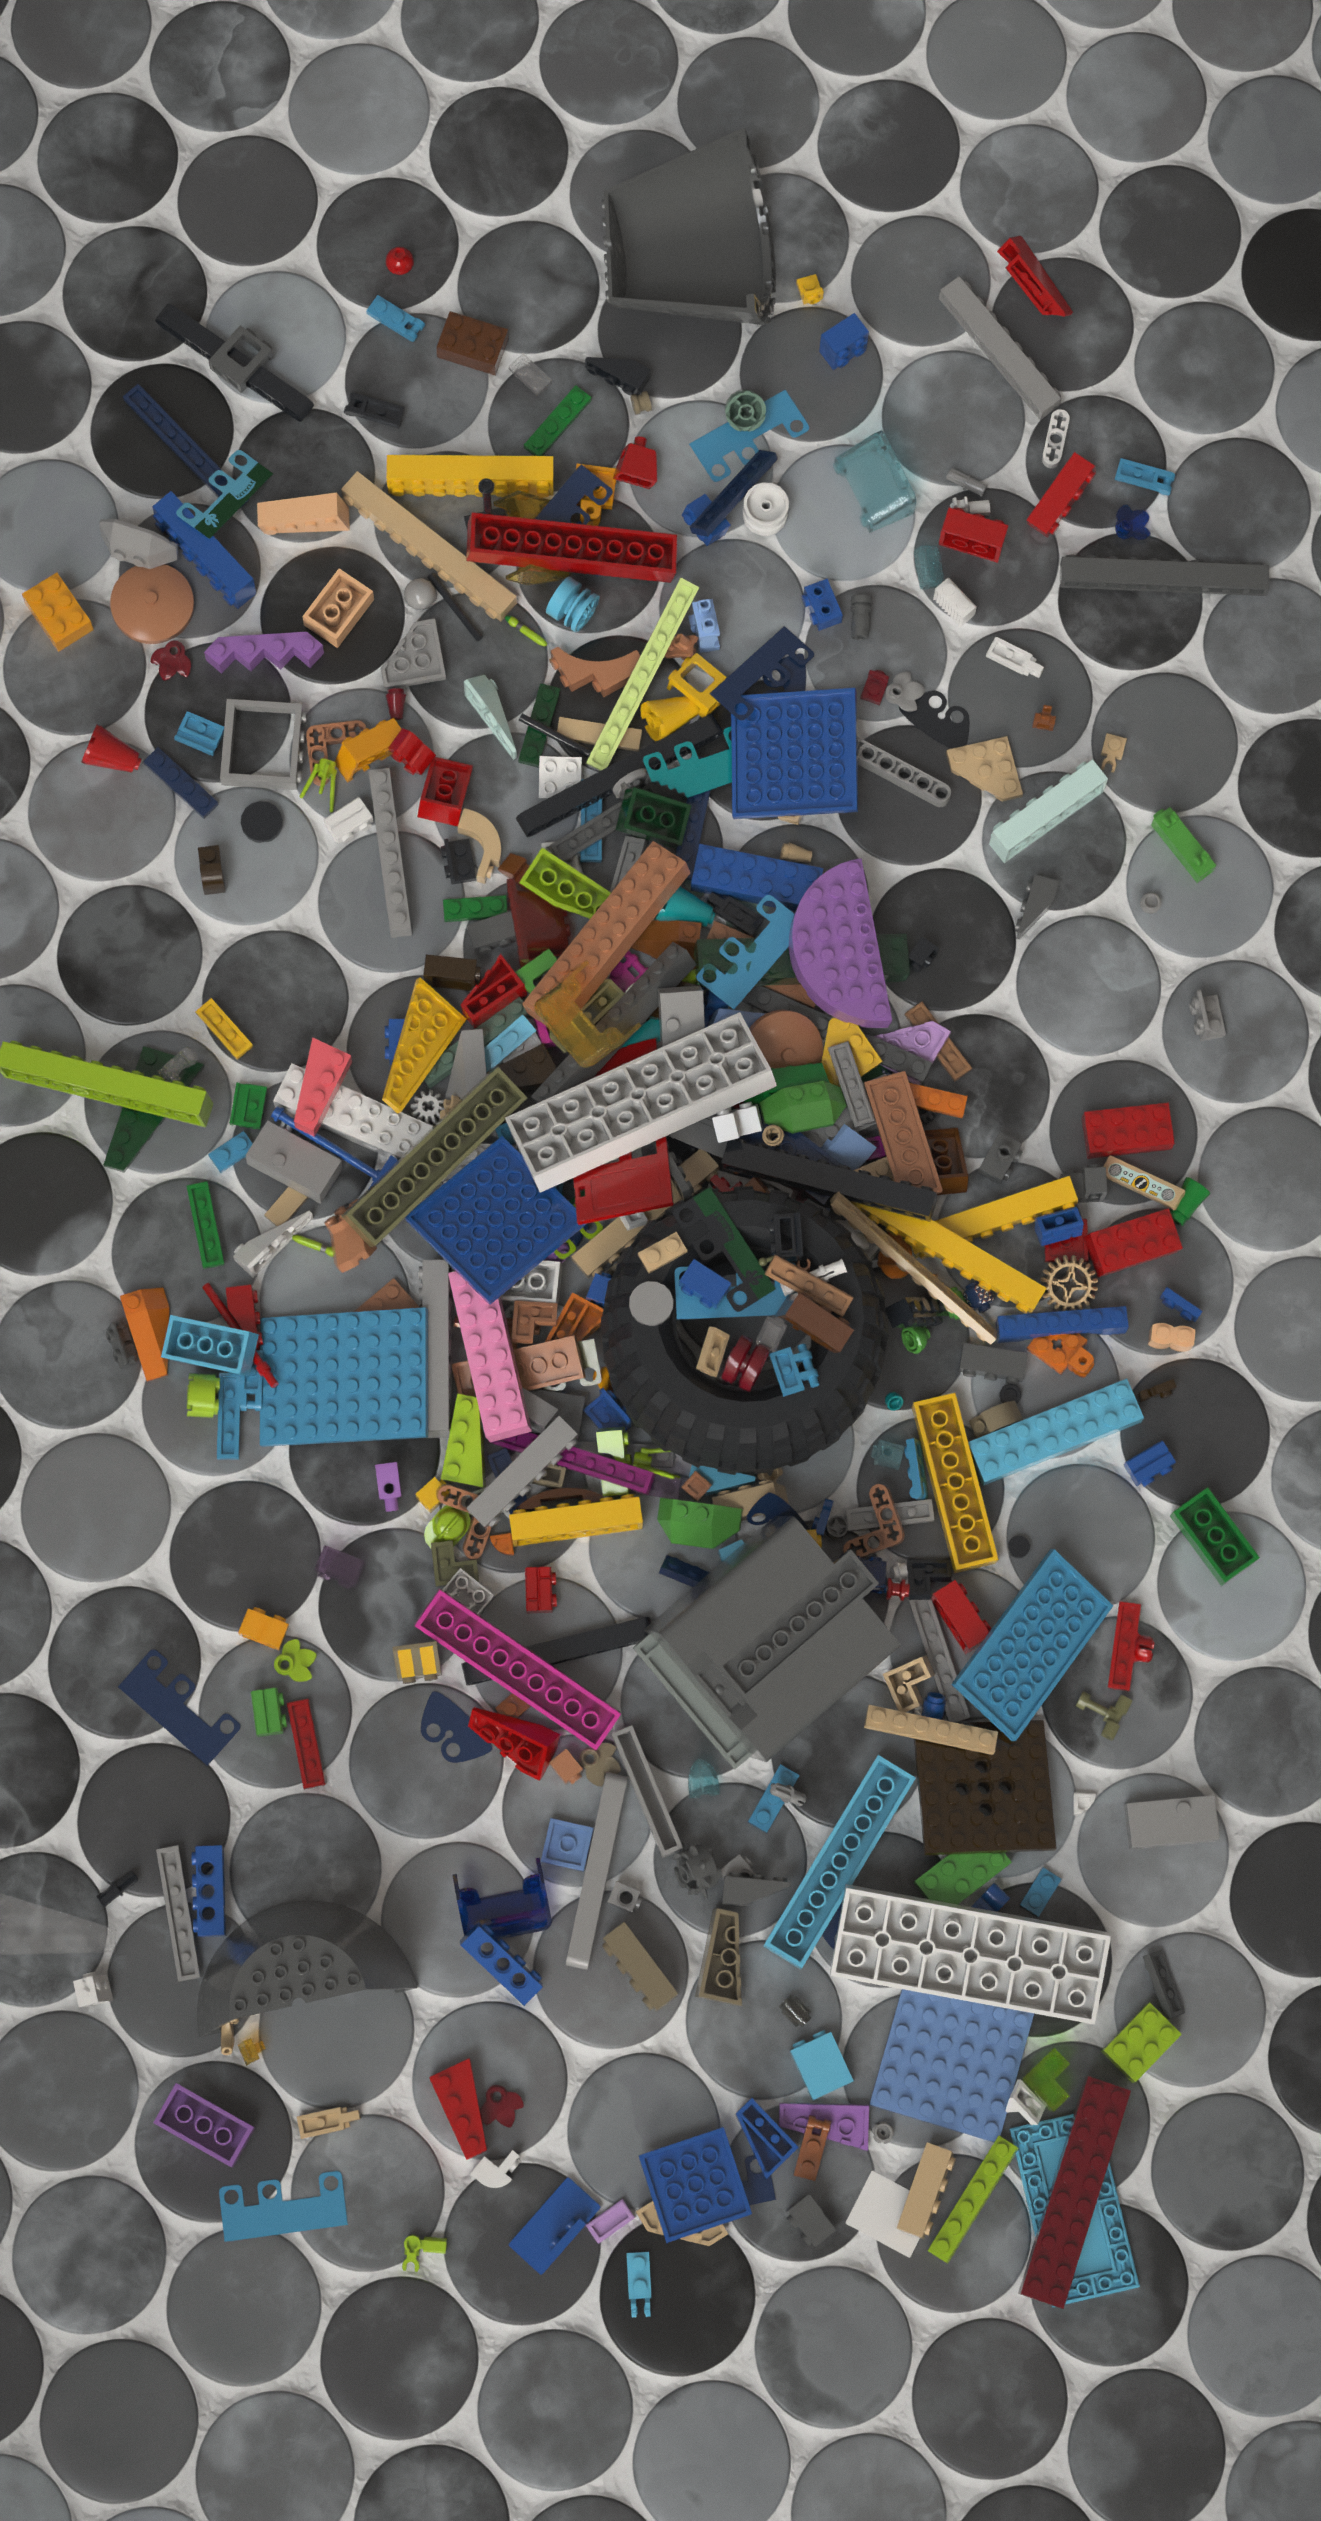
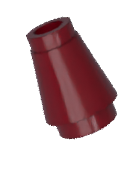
(396, 703)

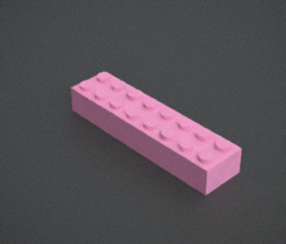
(491, 1362)

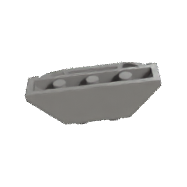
(137, 544)

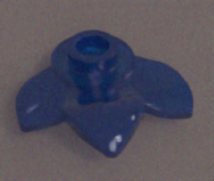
(1134, 522)

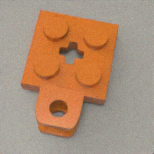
(1068, 1356)

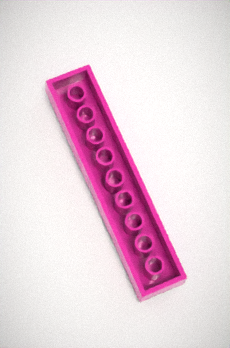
(517, 1669)

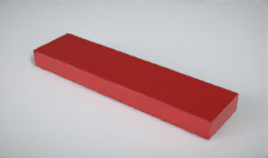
(306, 1744)

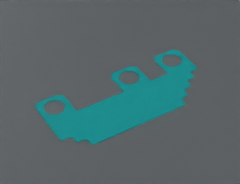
(694, 774)

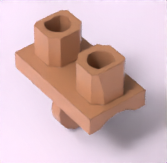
(682, 646)

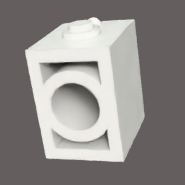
(92, 1990)

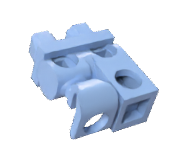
(705, 625)

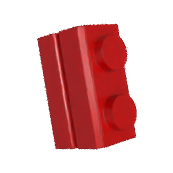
(539, 1590)

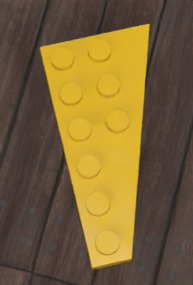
(424, 1037)

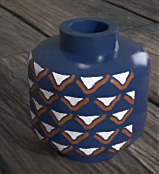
(977, 1297)

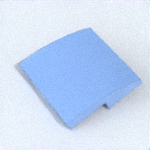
(849, 1148)

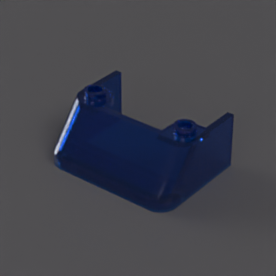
(509, 1912)

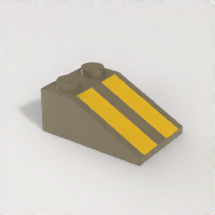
(417, 1662)

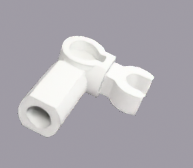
(972, 507)

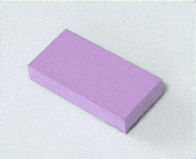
(610, 2221)

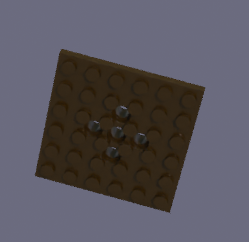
(1015, 1819)

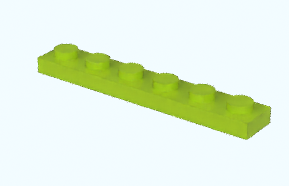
(973, 2199)

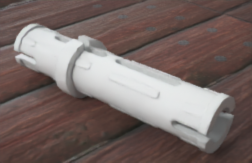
(823, 1273)

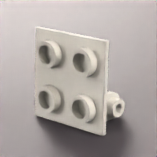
(558, 774)

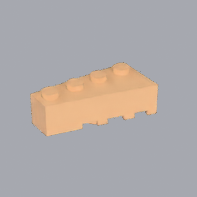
(304, 514)

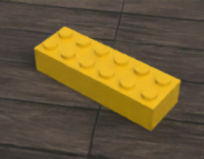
(576, 1521)

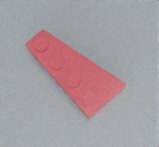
(321, 1082)

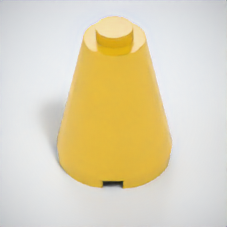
(667, 715)

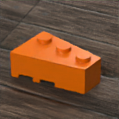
(577, 1318)

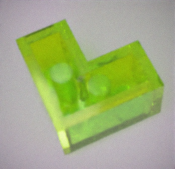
(1042, 2083)

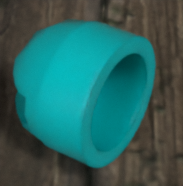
(893, 1401)

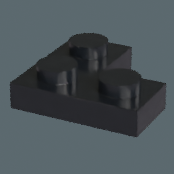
(926, 1571)

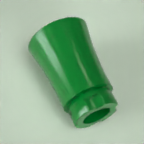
(1191, 1200)

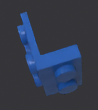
(606, 1412)

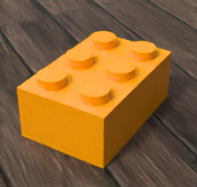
(57, 611)

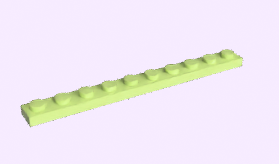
(642, 675)

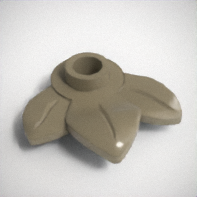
(602, 1763)

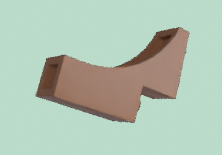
(605, 675)

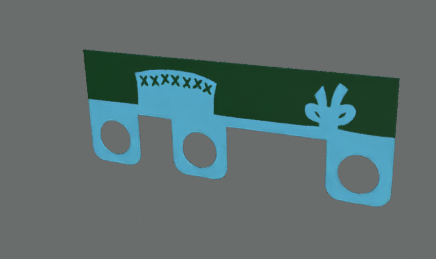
(234, 496)

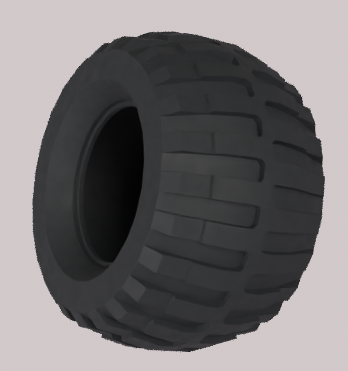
(725, 1423)

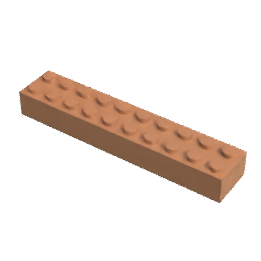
(616, 924)

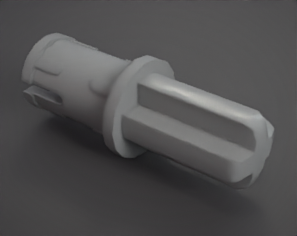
(966, 482)
(788, 1793)

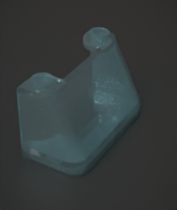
(877, 482)

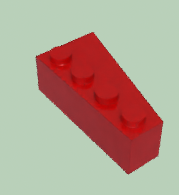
(1061, 495)
(460, 2103)

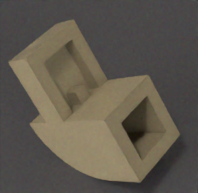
(995, 1419)

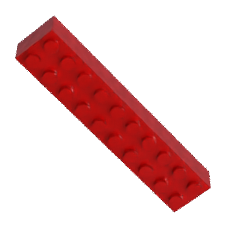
(571, 547)

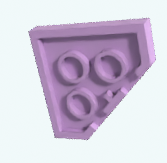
(921, 1040)

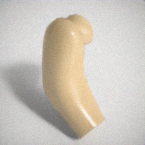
(228, 2037)

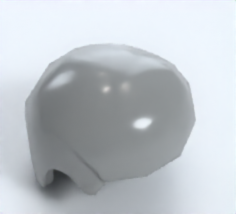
(420, 594)

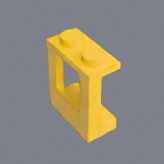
(701, 699)

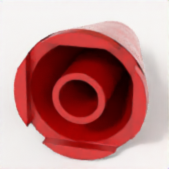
(110, 752)

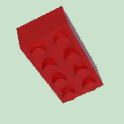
(1127, 1130)
(1133, 1242)

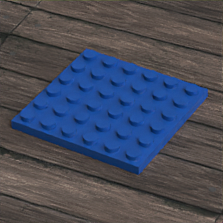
(795, 754)
(494, 1221)

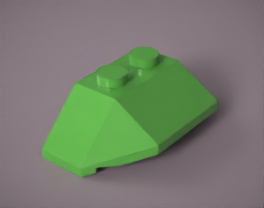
(804, 1107)
(698, 1523)

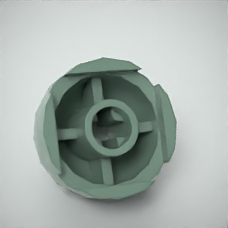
(745, 410)

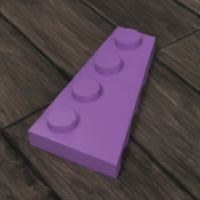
(847, 2126)

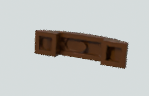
(559, 1494)

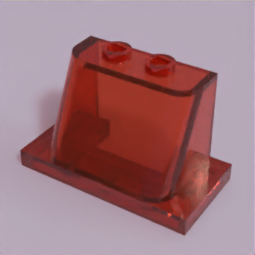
(536, 924)

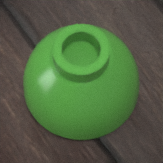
(915, 1338)

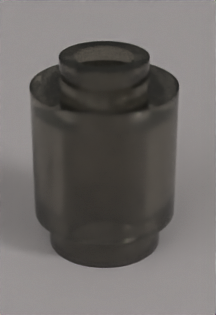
(795, 2011)

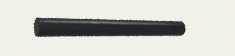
(455, 607)
(555, 735)

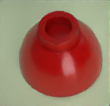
(399, 260)

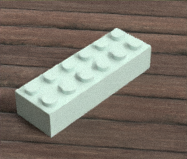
(1048, 810)

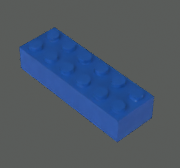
(206, 553)
(751, 876)

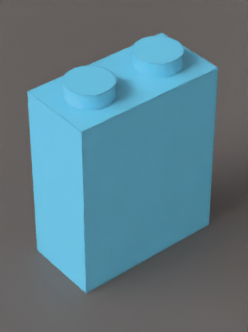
(821, 2065)

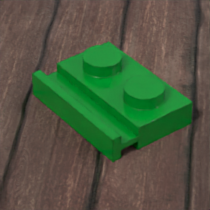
(248, 1106)

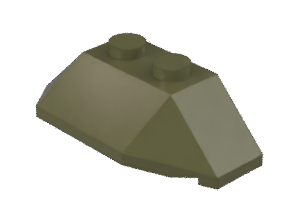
(597, 1006)

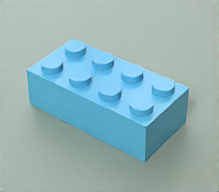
(209, 1345)

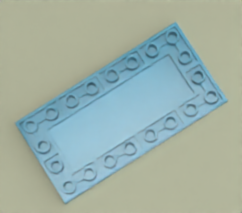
(1106, 2256)

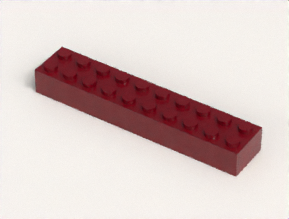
(1074, 2192)

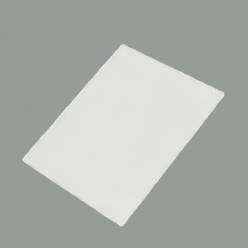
(879, 2213)

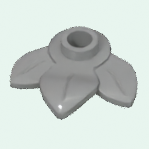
(907, 691)

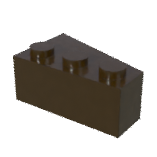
(529, 1069)

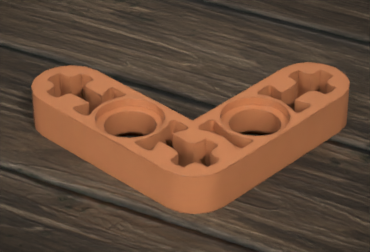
(326, 739)
(883, 1533)
(467, 1542)

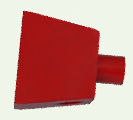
(637, 464)

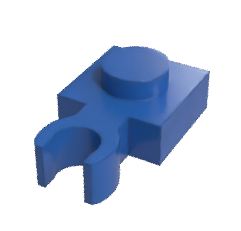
(821, 1522)

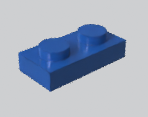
(1186, 1309)

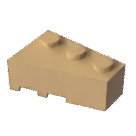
(748, 1496)

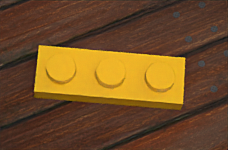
(224, 1029)

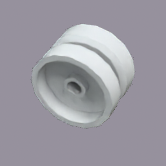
(765, 509)

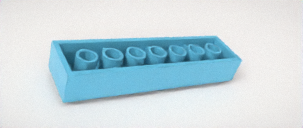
(1055, 1432)

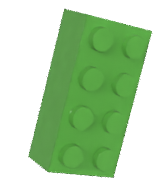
(960, 1876)

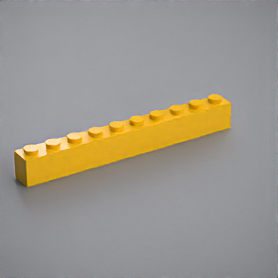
(962, 1255)

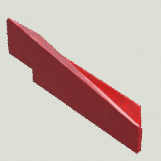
(1033, 278)

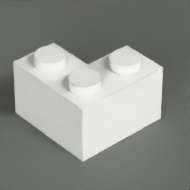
(737, 1122)

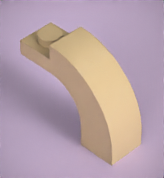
(481, 829)

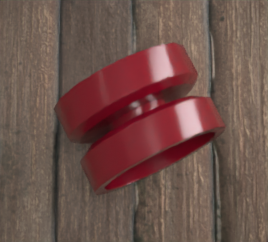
(748, 1364)

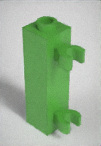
(1183, 844)

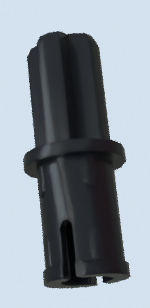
(117, 1888)

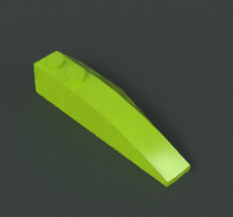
(563, 885)

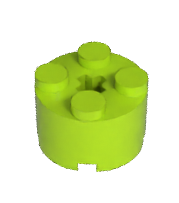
(202, 1395)

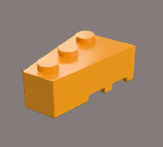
(366, 748)

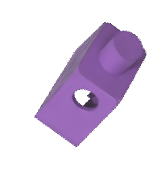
(386, 1474)

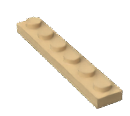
(931, 1729)

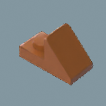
(514, 867)

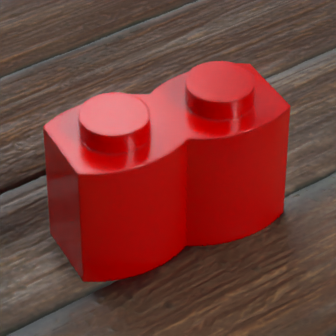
(411, 752)

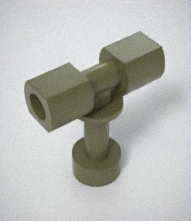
(1111, 1715)

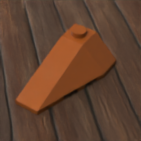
(662, 933)

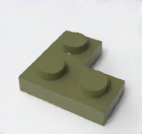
(445, 1564)

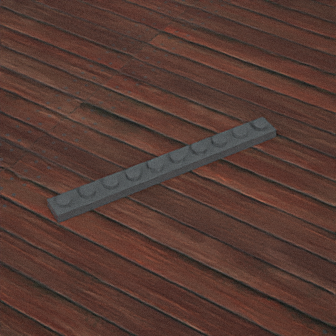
(892, 1056)

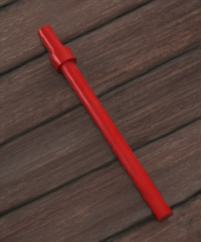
(262, 1366)

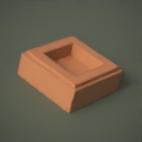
(696, 1486)

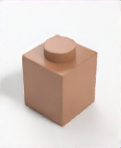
(566, 1767)

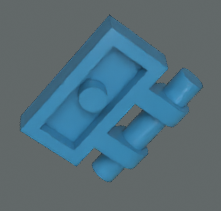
(787, 1372)

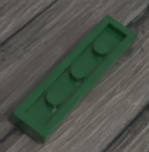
(542, 712)

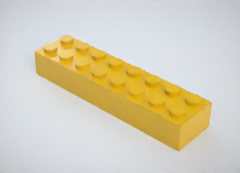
(462, 473)
(954, 1483)

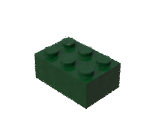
(653, 817)

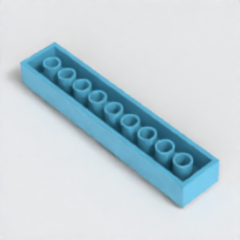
(839, 1862)

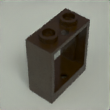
(451, 972)

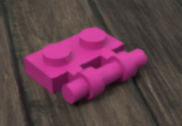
(621, 975)

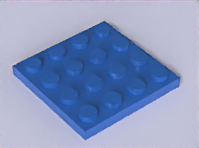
(695, 2185)

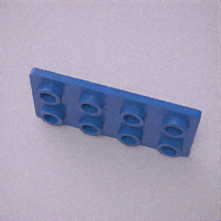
(554, 2226)

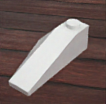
(263, 1248)

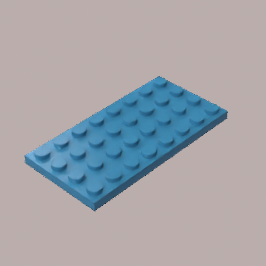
(1032, 1645)

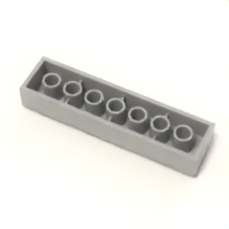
(438, 1299)

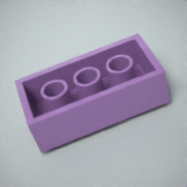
(204, 2125)

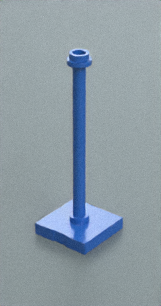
(278, 1114)

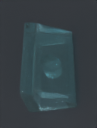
(928, 567)

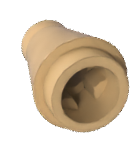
(794, 853)
(771, 1131)

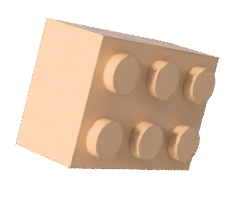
(338, 608)

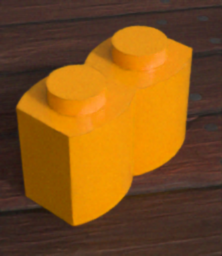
(264, 1629)

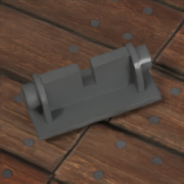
(117, 1335)

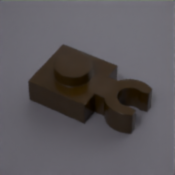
(1163, 1390)

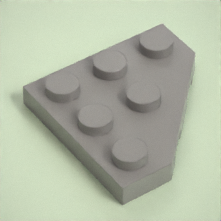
(415, 658)

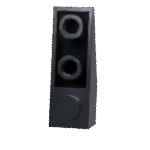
(620, 372)

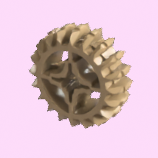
(1069, 1274)

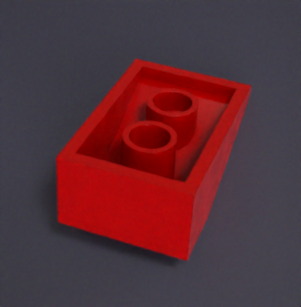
(445, 791)

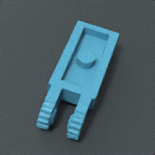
(639, 2281)

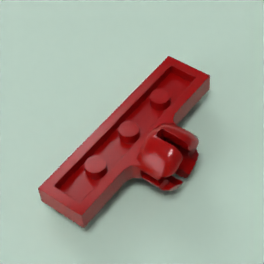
(1128, 1646)

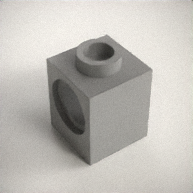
(620, 1888)

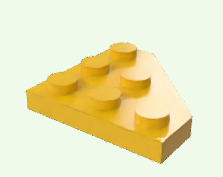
(862, 1050)

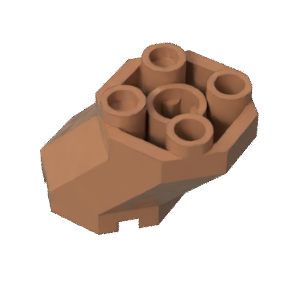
(346, 1243)

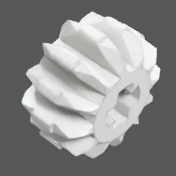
(419, 1107)

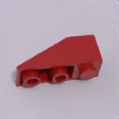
(241, 1306)

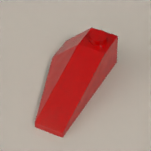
(522, 1741)

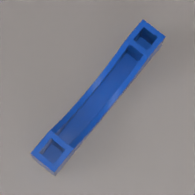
(1091, 1321)

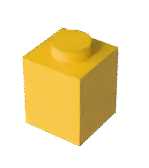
(427, 1494)

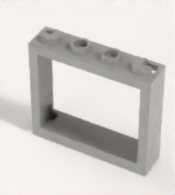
(262, 781)

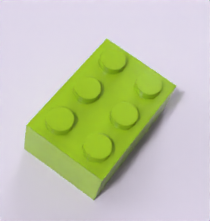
(1141, 2042)

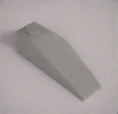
(468, 1065)

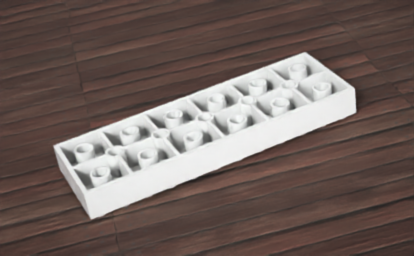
(640, 1102)
(970, 1954)

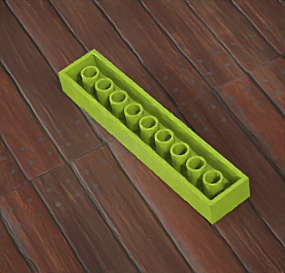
(105, 1083)

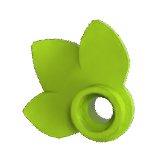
(298, 1661)

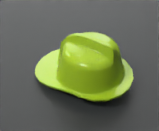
(447, 1526)

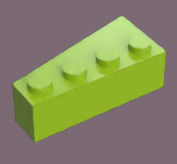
(465, 1446)

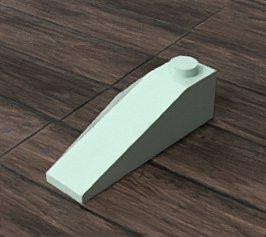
(485, 699)

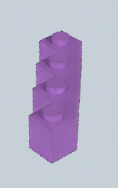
(252, 649)

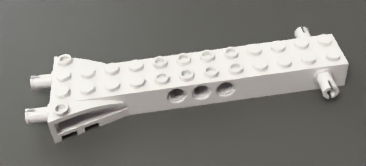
(363, 1120)

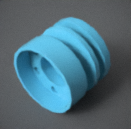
(575, 605)

